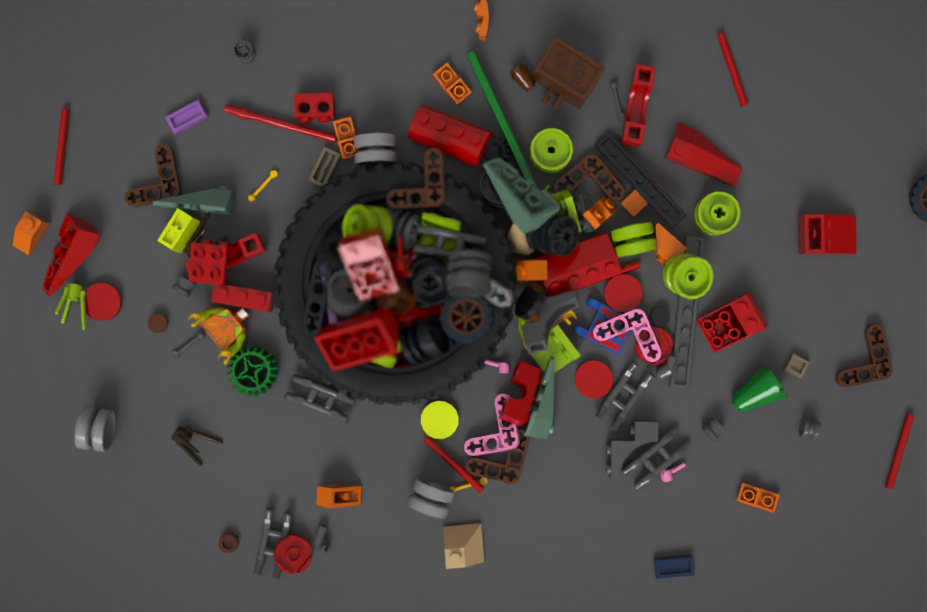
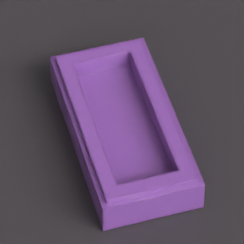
(186, 117)

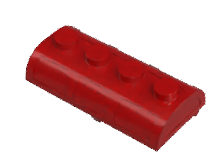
(449, 135)

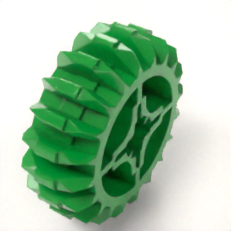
(237, 378)

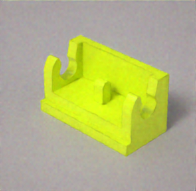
(179, 231)

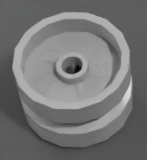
(374, 149)
(95, 429)
(431, 498)

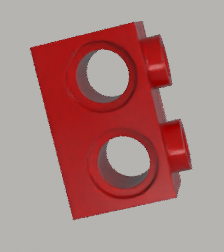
(315, 101)

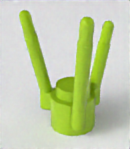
(72, 293)

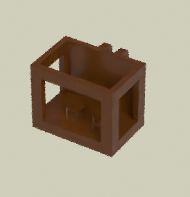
(567, 74)

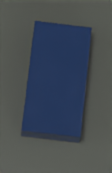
(674, 566)

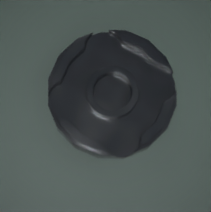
(529, 301)

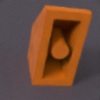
(29, 232)
(667, 244)
(531, 270)
(338, 495)

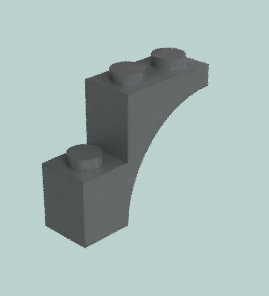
(552, 309)
(618, 449)

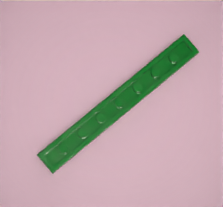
(499, 117)

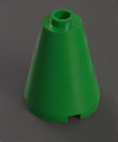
(758, 391)

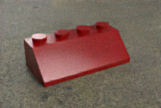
(589, 263)
(359, 339)

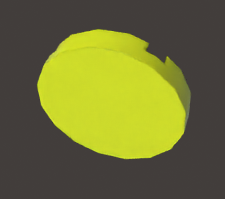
(439, 419)

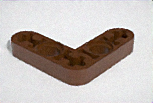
(588, 171)
(162, 187)
(424, 192)
(873, 367)
(509, 464)

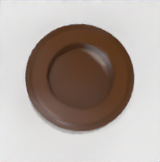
(158, 323)
(229, 542)

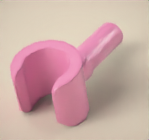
(503, 367)
(666, 475)

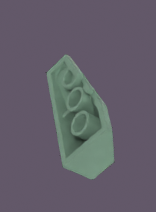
(522, 200)
(209, 201)
(541, 417)

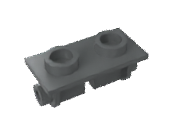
(583, 204)

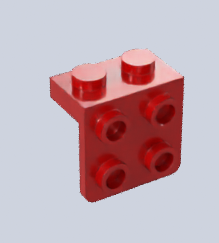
(209, 261)

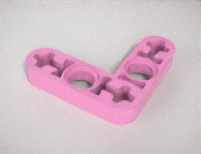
(636, 328)
(499, 437)

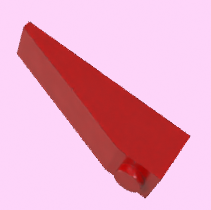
(697, 153)
(74, 247)

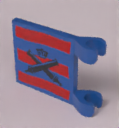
(603, 314)

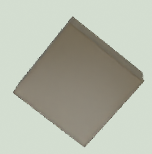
(796, 365)

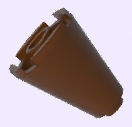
(397, 301)

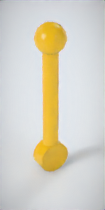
(273, 174)
(483, 481)

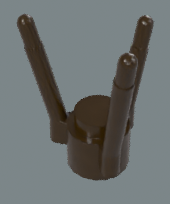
(196, 238)
(182, 438)

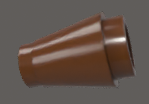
(522, 77)

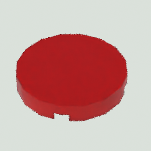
(623, 293)
(102, 301)
(664, 341)
(593, 379)
(292, 554)

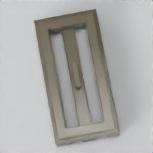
(318, 182)

